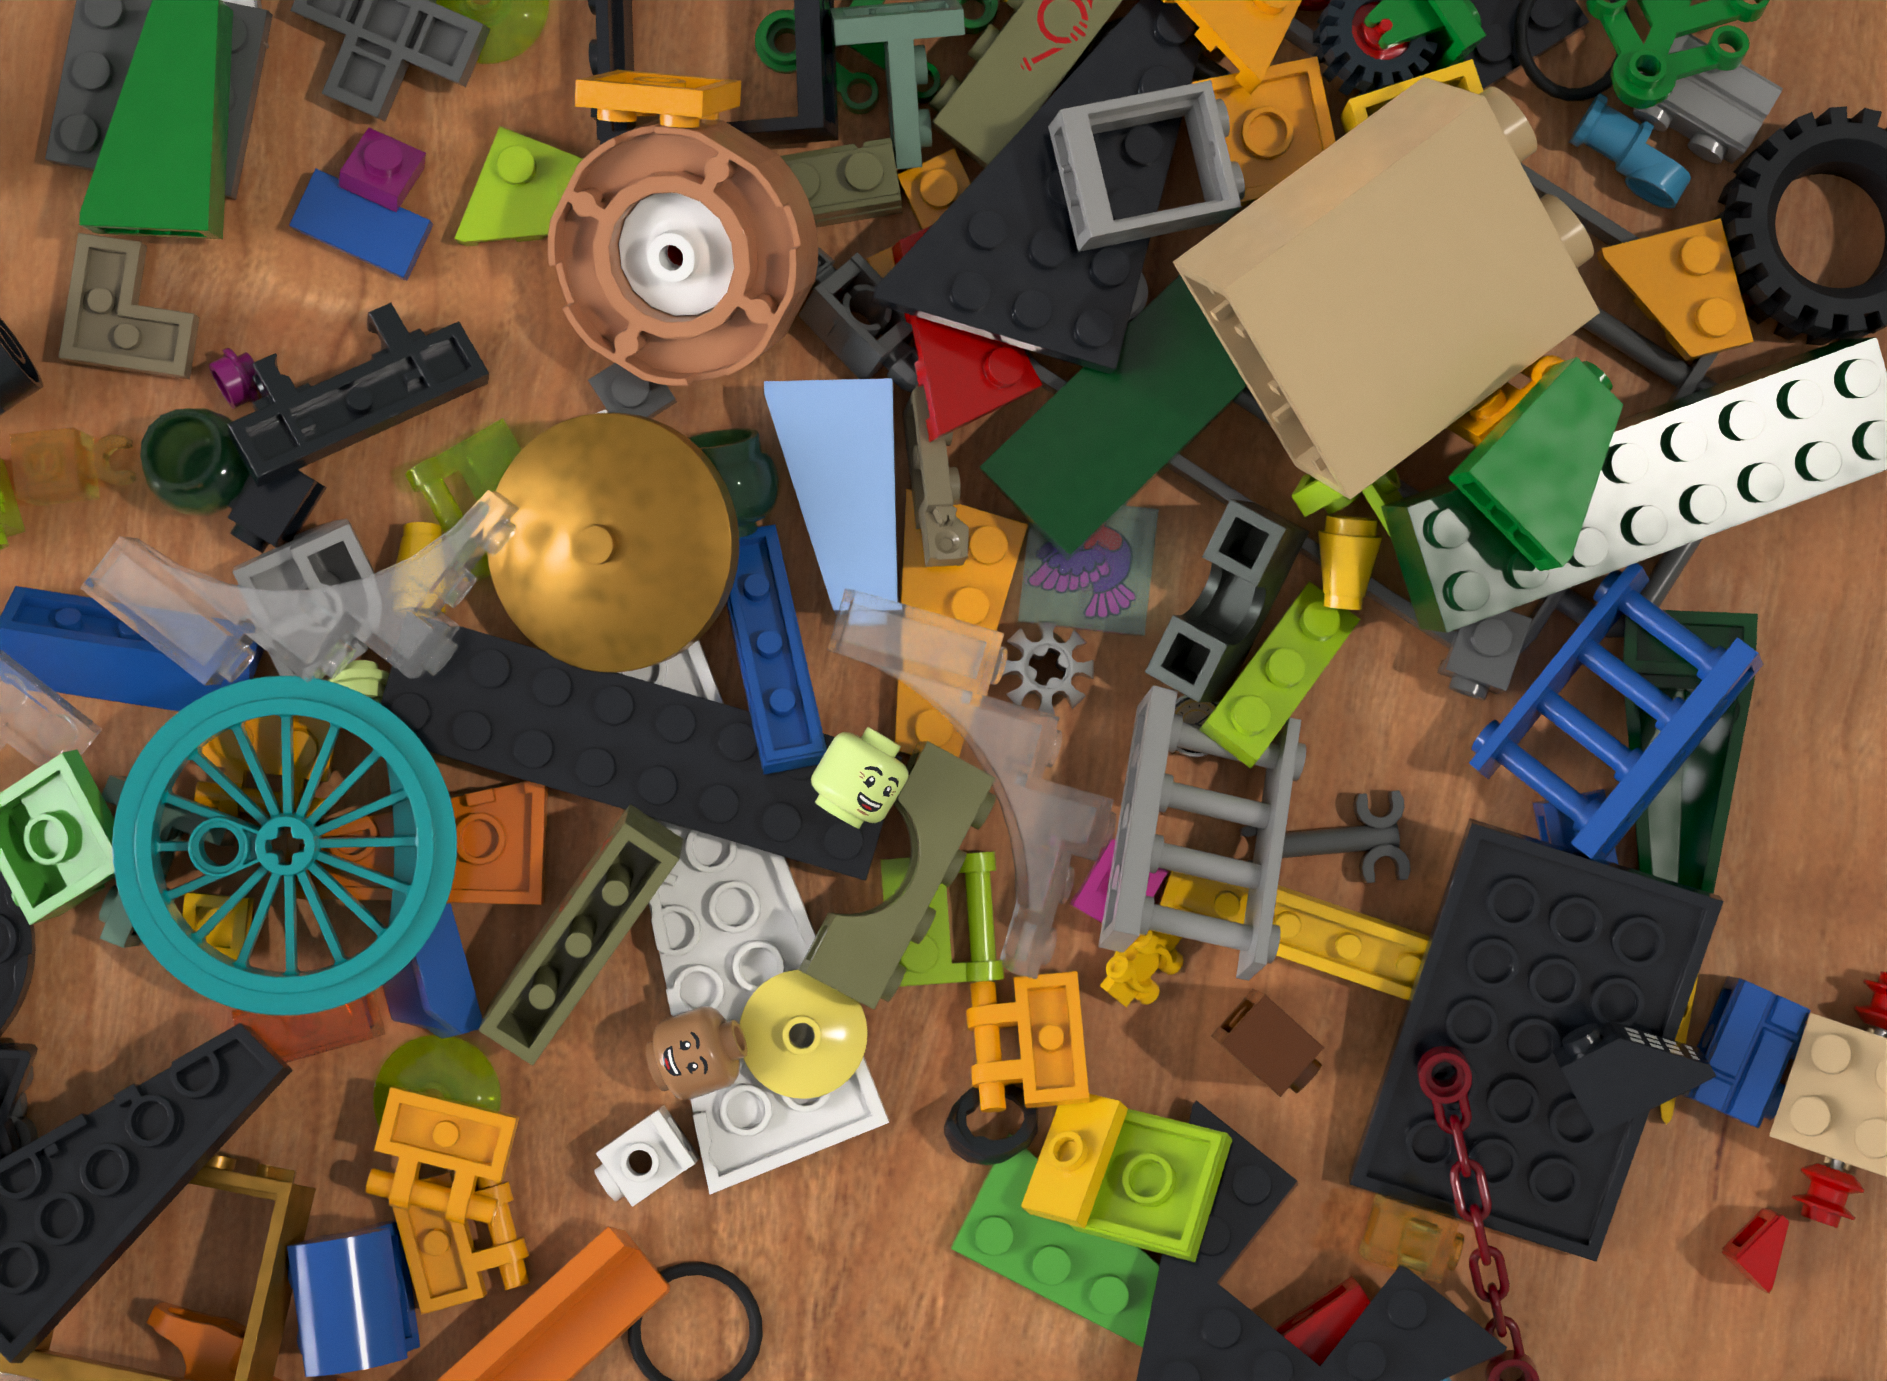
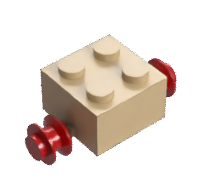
(1838, 1105)

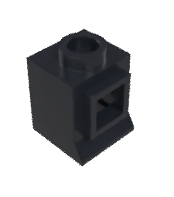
(274, 510)

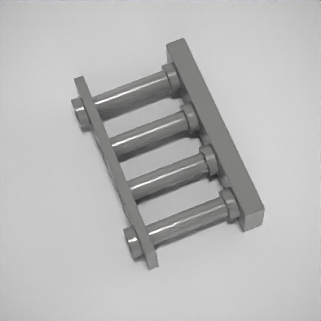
(1141, 851)

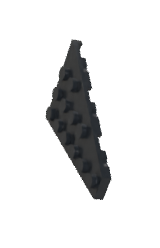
(1006, 247)

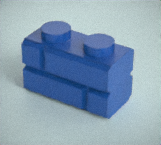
(1748, 1048)

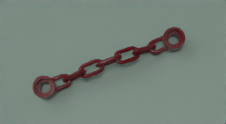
(1447, 1092)

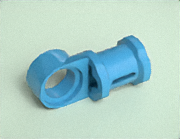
(1623, 141)

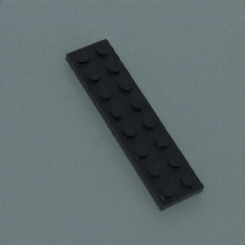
(622, 747)

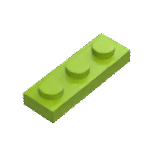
(1279, 676)

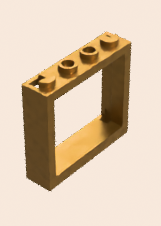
(270, 1297)

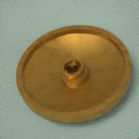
(615, 542)

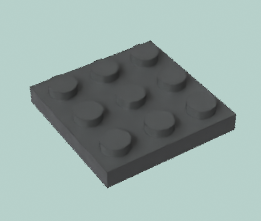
(98, 61)

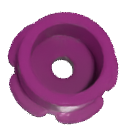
(234, 378)

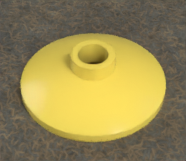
(795, 1070)

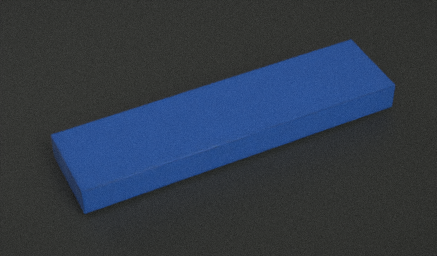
(773, 657)

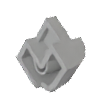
(310, 561)

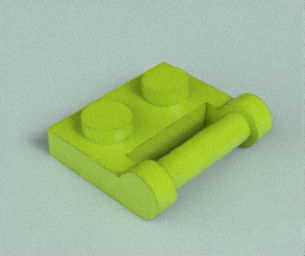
(932, 959)

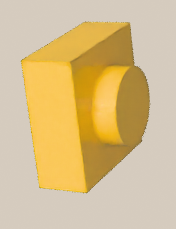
(231, 931)

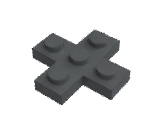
(388, 37)

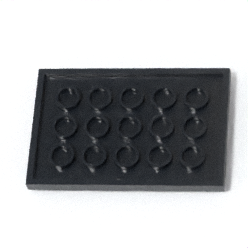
(1513, 965)

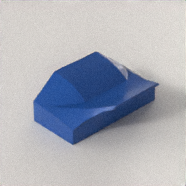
(436, 985)

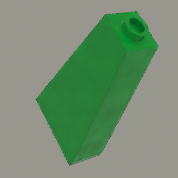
(169, 129)

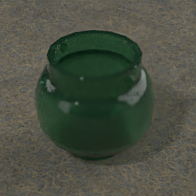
(192, 461)
(746, 472)

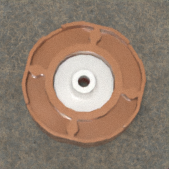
(683, 250)

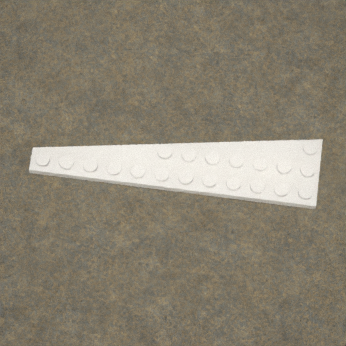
(721, 931)

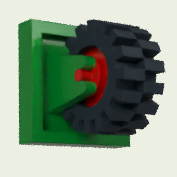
(1393, 40)

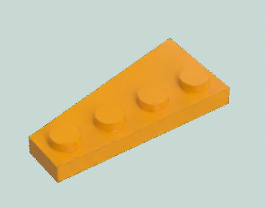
(962, 592)

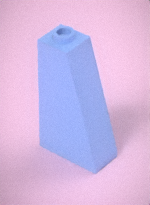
(843, 473)

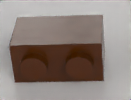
(1270, 1044)

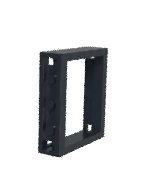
(814, 66)

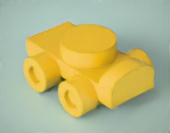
(1132, 971)

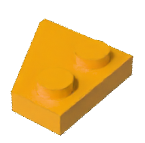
(1685, 286)

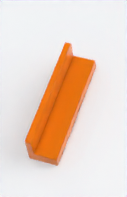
(569, 1316)

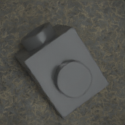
(1485, 654)

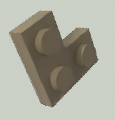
(109, 326)

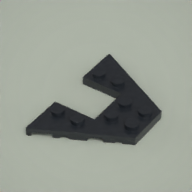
(1211, 1336)

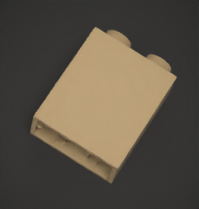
(1394, 281)

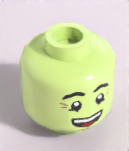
(859, 777)

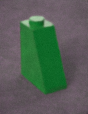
(1545, 462)

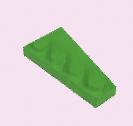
(1077, 1270)

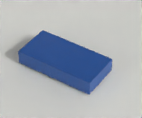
(361, 226)

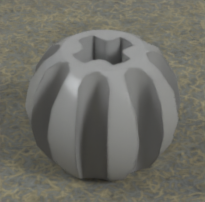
(1064, 663)

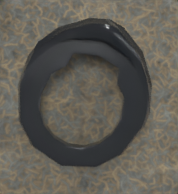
(981, 1149)

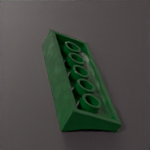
(1120, 429)

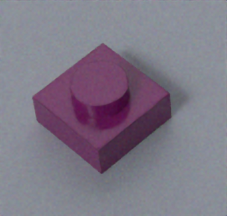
(382, 169)

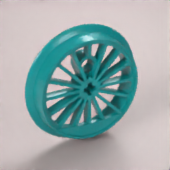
(421, 841)

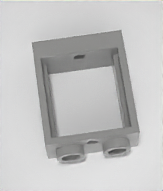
(1083, 178)

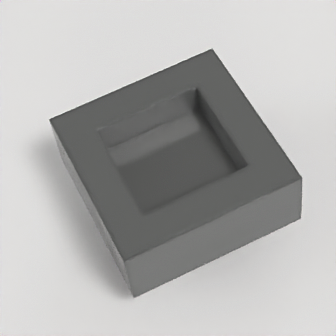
(629, 394)

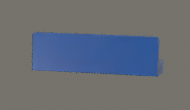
(93, 654)

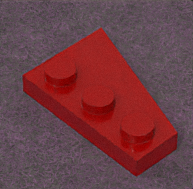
(964, 371)

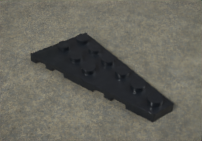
(108, 1174)

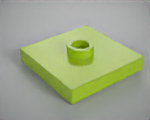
(1159, 1185)

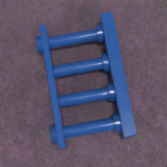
(1638, 772)

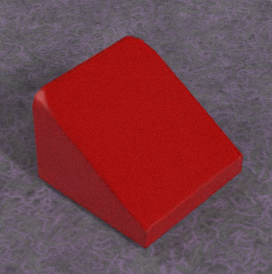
(1758, 1248)

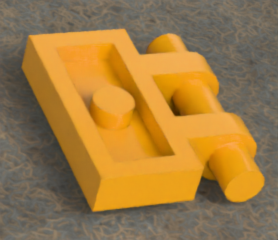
(267, 742)
(1049, 1042)
(444, 1135)
(443, 1253)

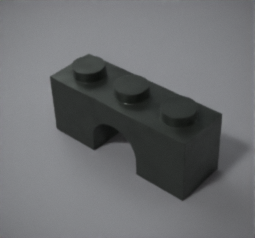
(1248, 567)

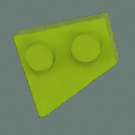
(516, 190)

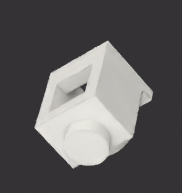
(665, 1144)

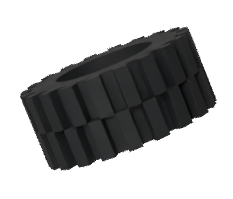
(1806, 147)

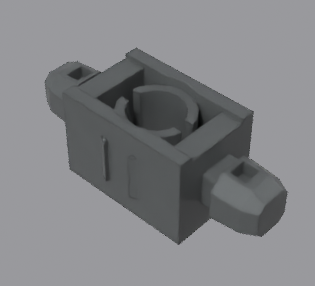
(848, 338)

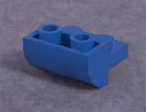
(353, 1300)

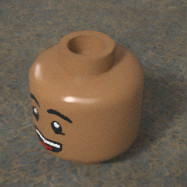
(696, 1053)

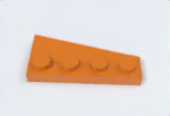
(497, 849)

